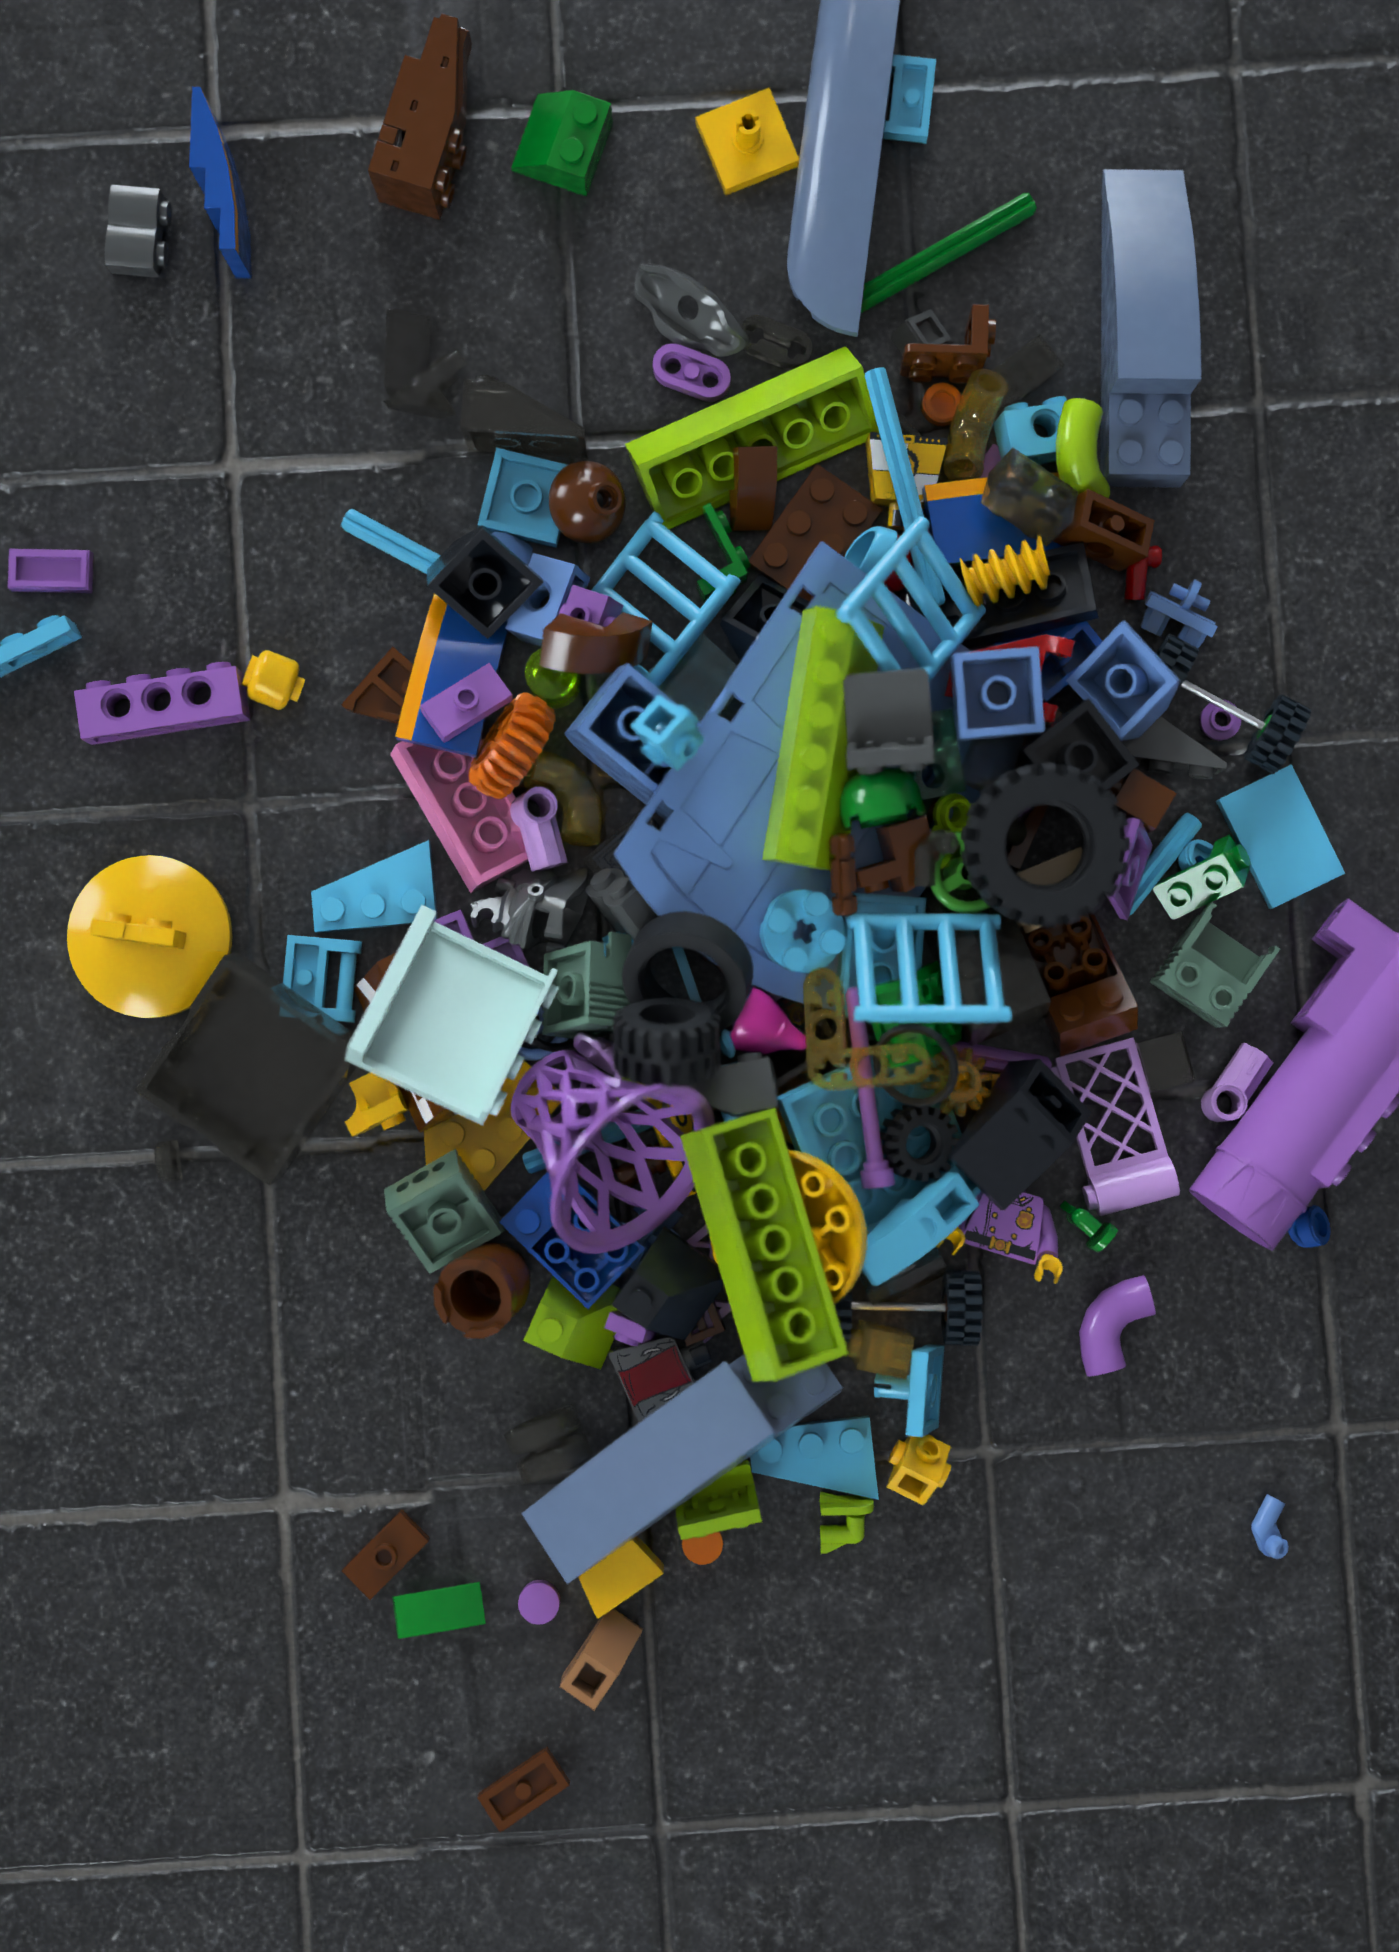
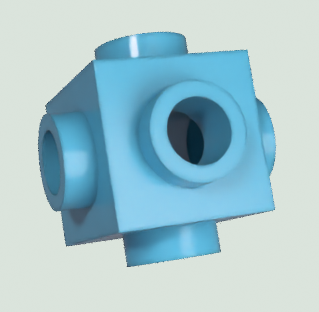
(668, 733)

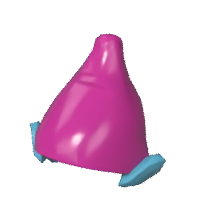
(761, 1028)

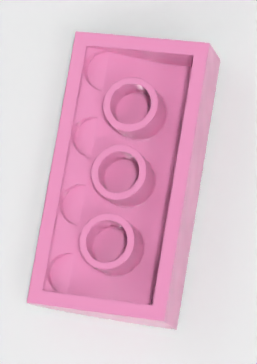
(468, 823)

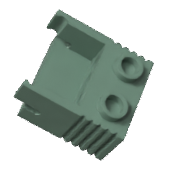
(1211, 971)
(588, 987)
(442, 1211)

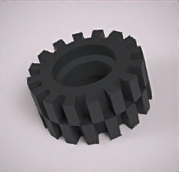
(940, 1145)

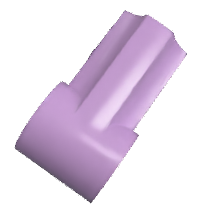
(539, 833)
(1237, 1081)

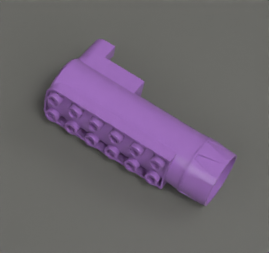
(1324, 1091)

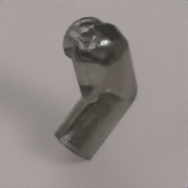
(930, 852)

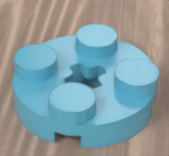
(780, 921)

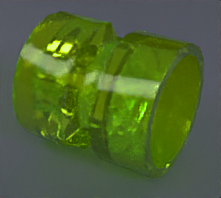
(550, 685)

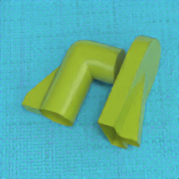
(854, 1508)

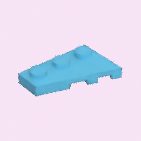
(824, 1455)

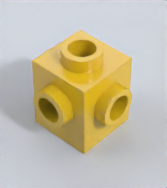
(918, 1467)

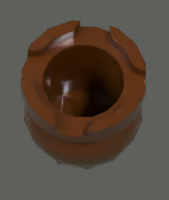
(482, 1289)

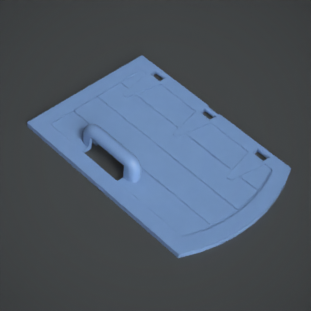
(722, 797)

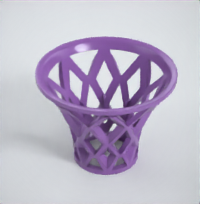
(561, 1160)

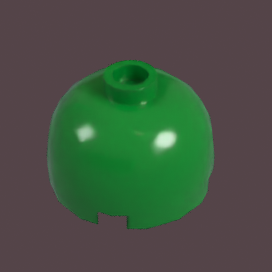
(880, 798)

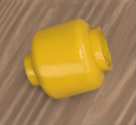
(272, 679)

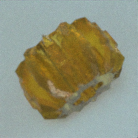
(971, 1082)

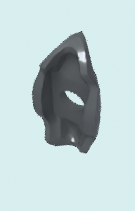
(713, 327)

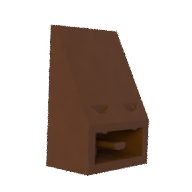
(1083, 984)

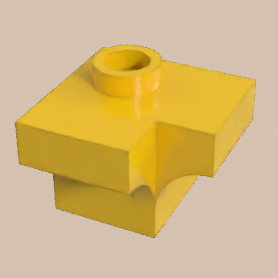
(376, 1104)

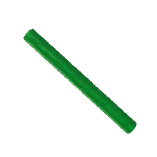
(947, 250)

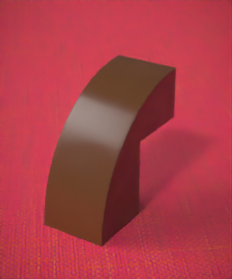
(594, 649)

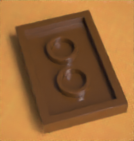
(818, 512)

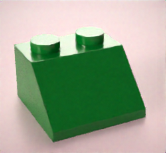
(564, 140)

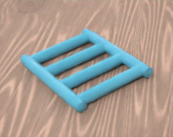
(873, 586)
(698, 617)
(910, 1010)

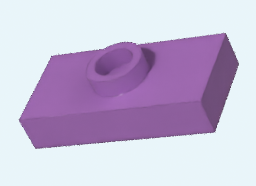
(466, 702)

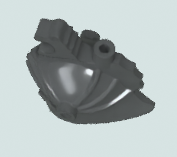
(535, 907)

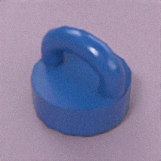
(1311, 1228)

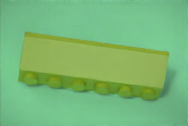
(803, 412)
(815, 742)
(764, 1245)

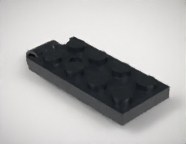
(1064, 602)

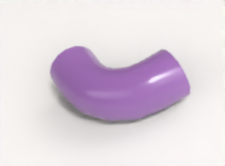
(1105, 1321)

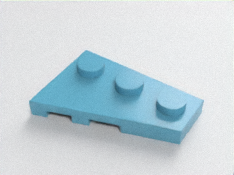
(379, 894)

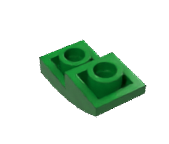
(438, 1610)

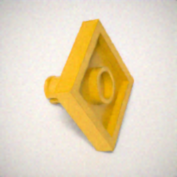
(747, 141)

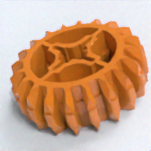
(512, 745)

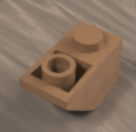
(600, 1658)

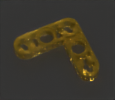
(836, 1048)

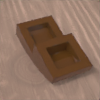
(755, 488)

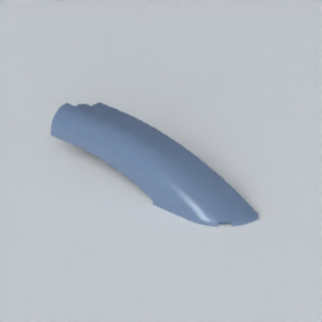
(841, 158)

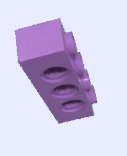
(97, 704)

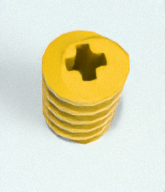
(1006, 572)

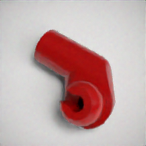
(1137, 574)

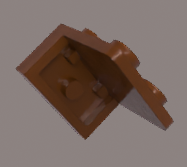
(952, 361)

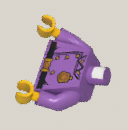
(1019, 1232)

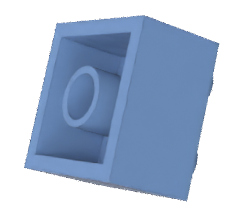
(997, 693)

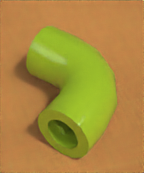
(1077, 446)

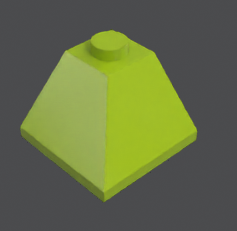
(569, 1328)

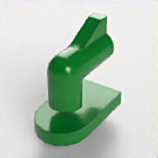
(1099, 1233)

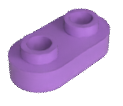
(693, 370)

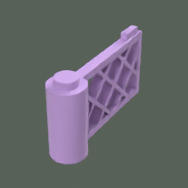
(1133, 1179)

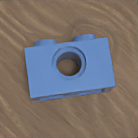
(558, 577)

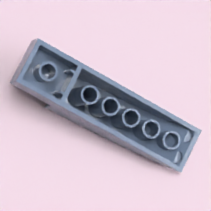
(1147, 328)
(670, 1460)

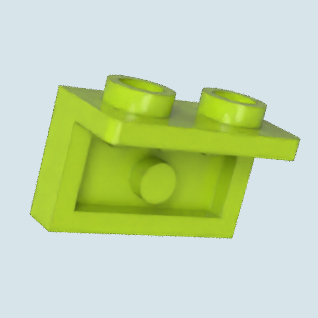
(721, 1505)

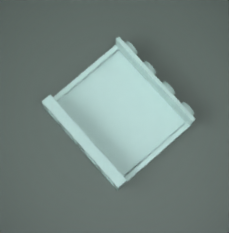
(451, 1019)

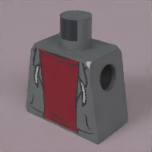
(656, 1371)

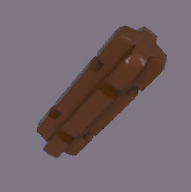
(843, 874)

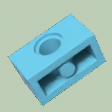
(1016, 429)

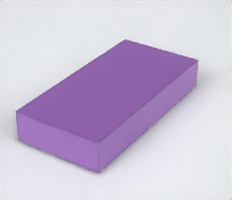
(50, 570)

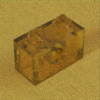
(881, 1348)

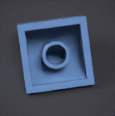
(1125, 682)

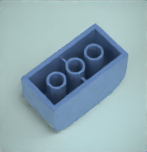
(608, 740)

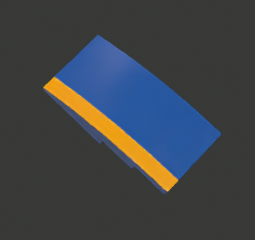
(218, 178)
(966, 526)
(445, 655)

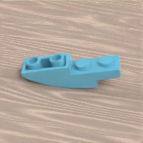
(919, 1224)

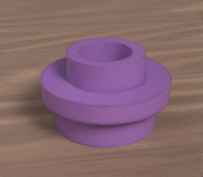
(1212, 729)

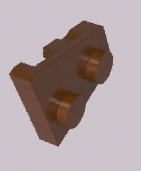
(383, 689)

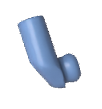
(1266, 1531)

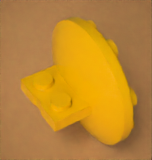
(148, 935)
(834, 1221)

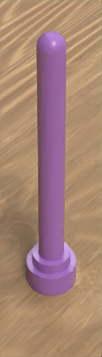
(876, 1168)

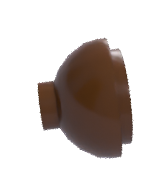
(575, 502)

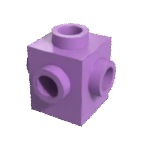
(591, 606)

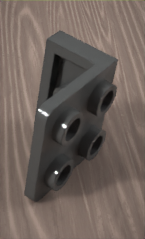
(888, 720)

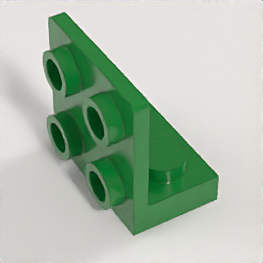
(929, 993)

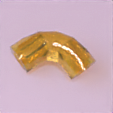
(972, 425)
(575, 794)

